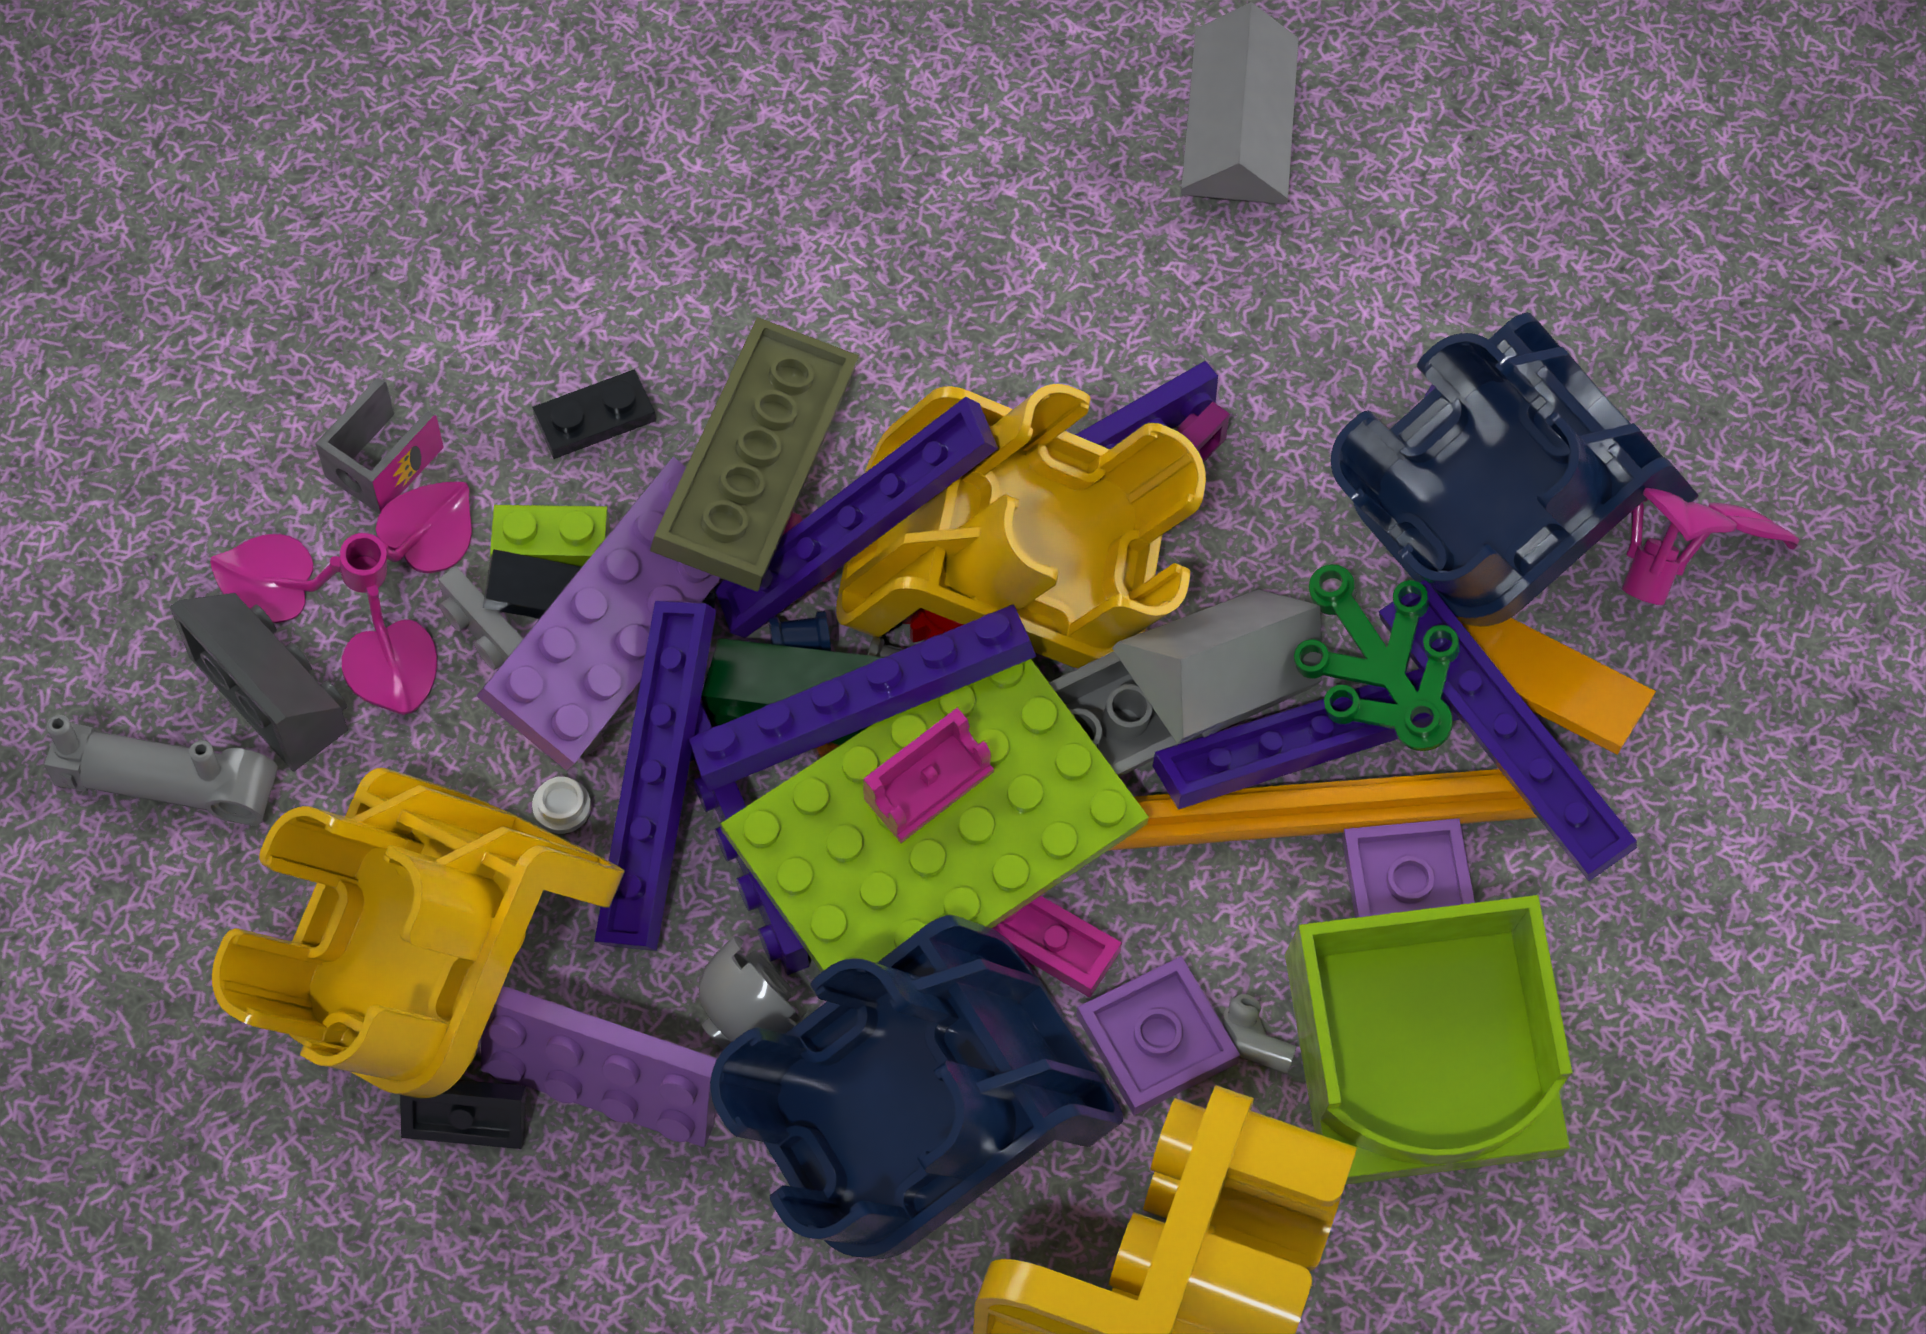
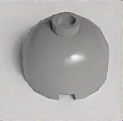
(744, 995)

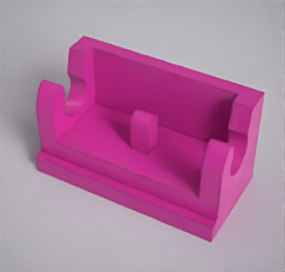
(927, 776)

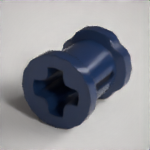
(802, 633)

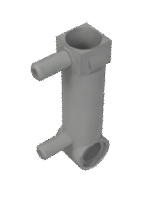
(226, 784)

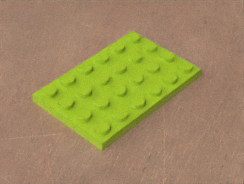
(989, 854)

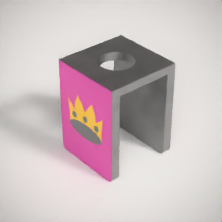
(397, 468)

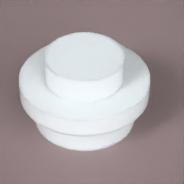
(561, 805)

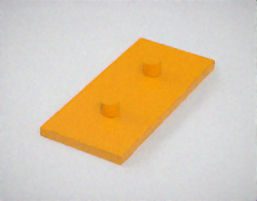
(1565, 683)

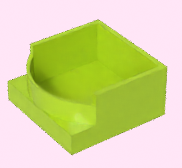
(1432, 1037)

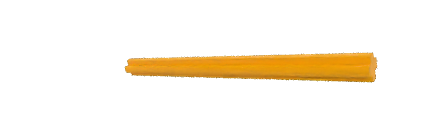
(1329, 808)

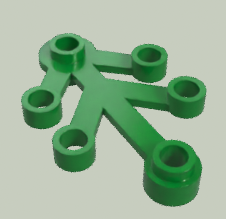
(1383, 664)

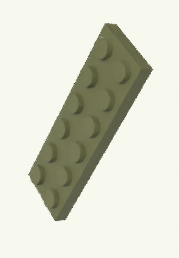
(755, 454)

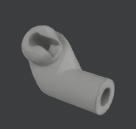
(1249, 1037)

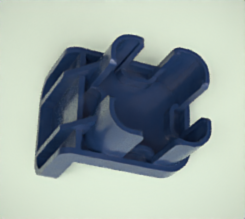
(1498, 470)
(911, 1088)

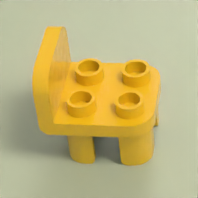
(1036, 526)
(404, 930)
(1241, 1232)

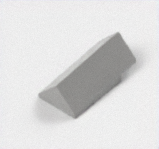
(1241, 108)
(1223, 661)

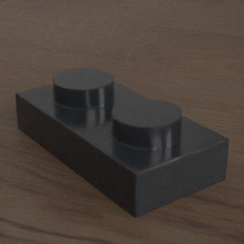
(594, 414)
(468, 1115)

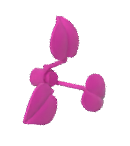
(1657, 562)
(382, 666)

